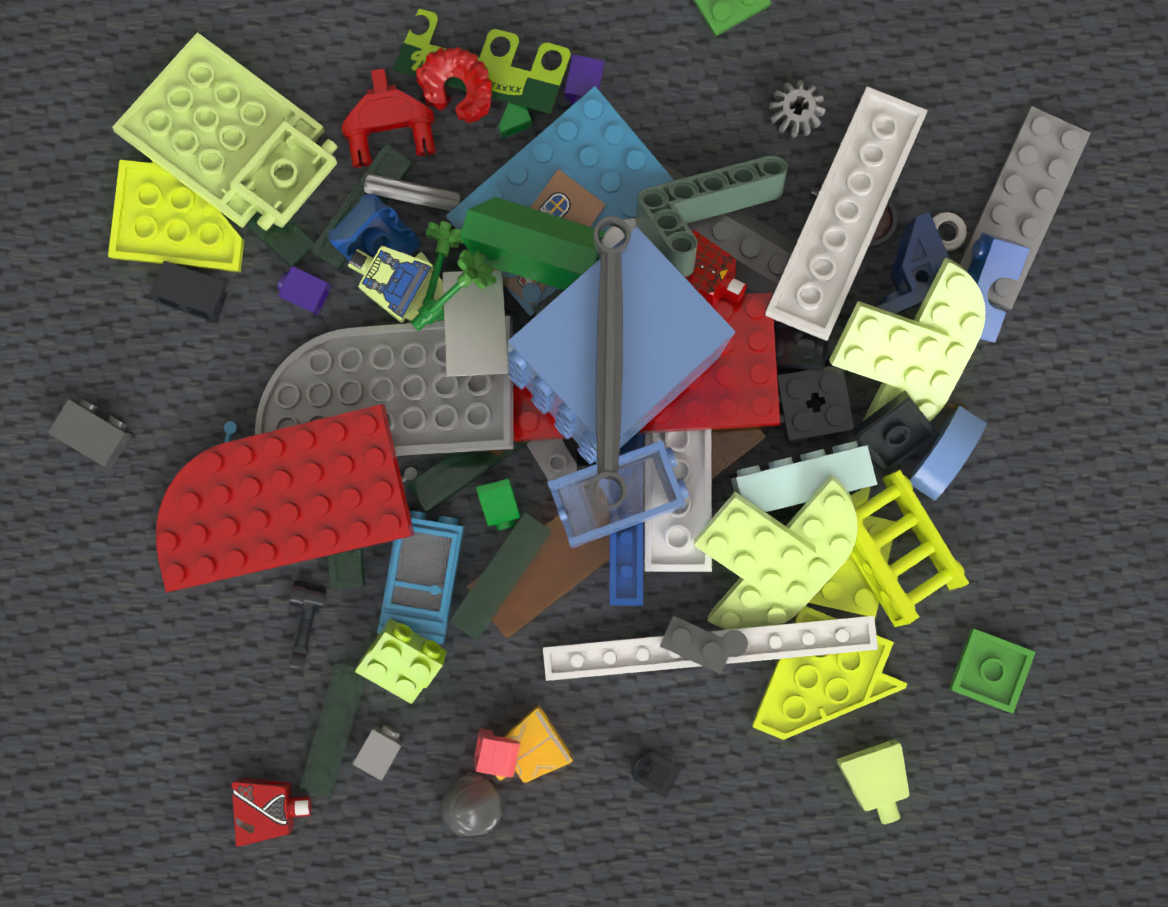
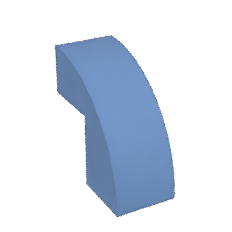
(948, 454)

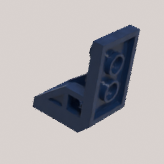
(917, 257)

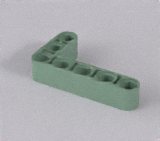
(669, 207)

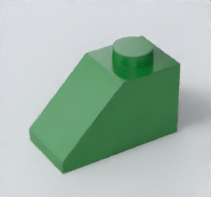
(499, 504)

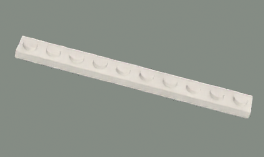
(763, 644)

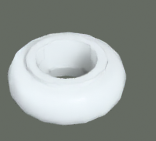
(959, 226)

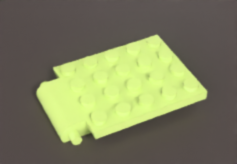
(229, 136)

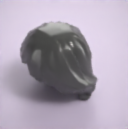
(471, 805)

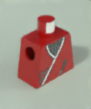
(265, 809)

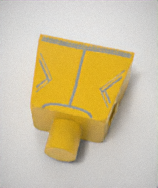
(540, 746)

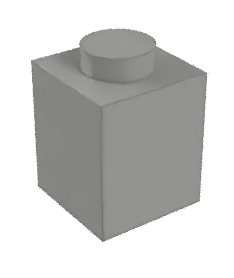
(379, 751)

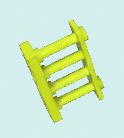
(884, 577)

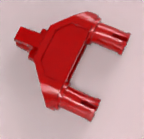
(385, 110)

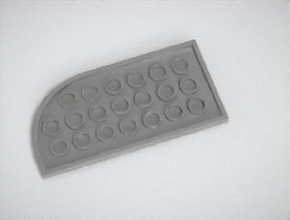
(403, 372)

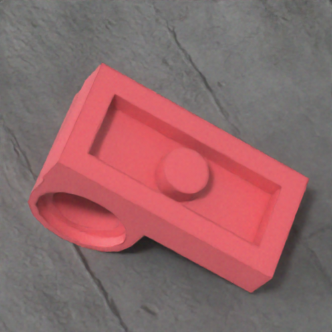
(495, 754)

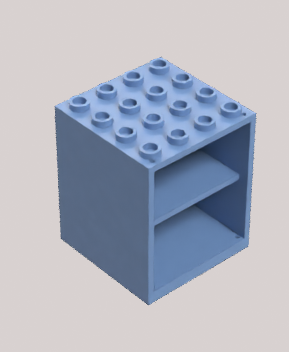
(666, 345)

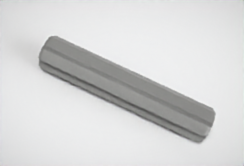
(411, 192)

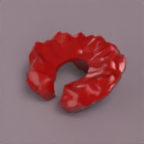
(459, 64)

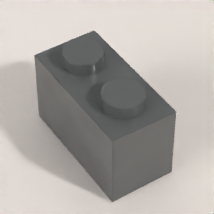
(90, 432)

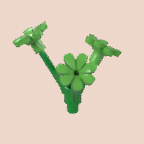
(471, 265)

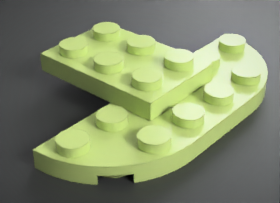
(916, 354)
(777, 562)

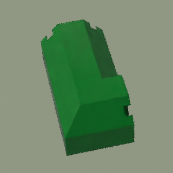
(530, 242)

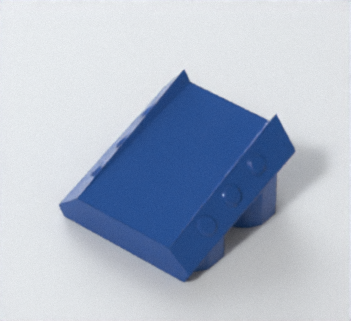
(370, 227)

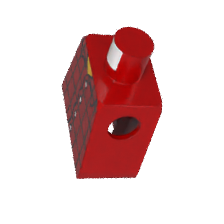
(715, 273)

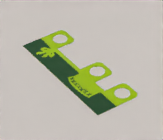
(525, 88)

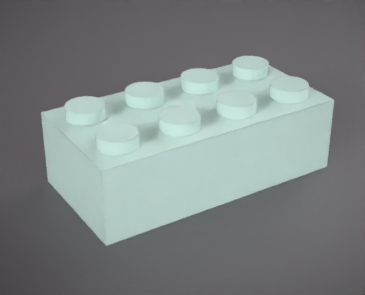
(796, 483)

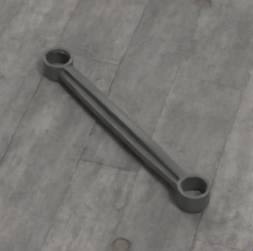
(609, 361)

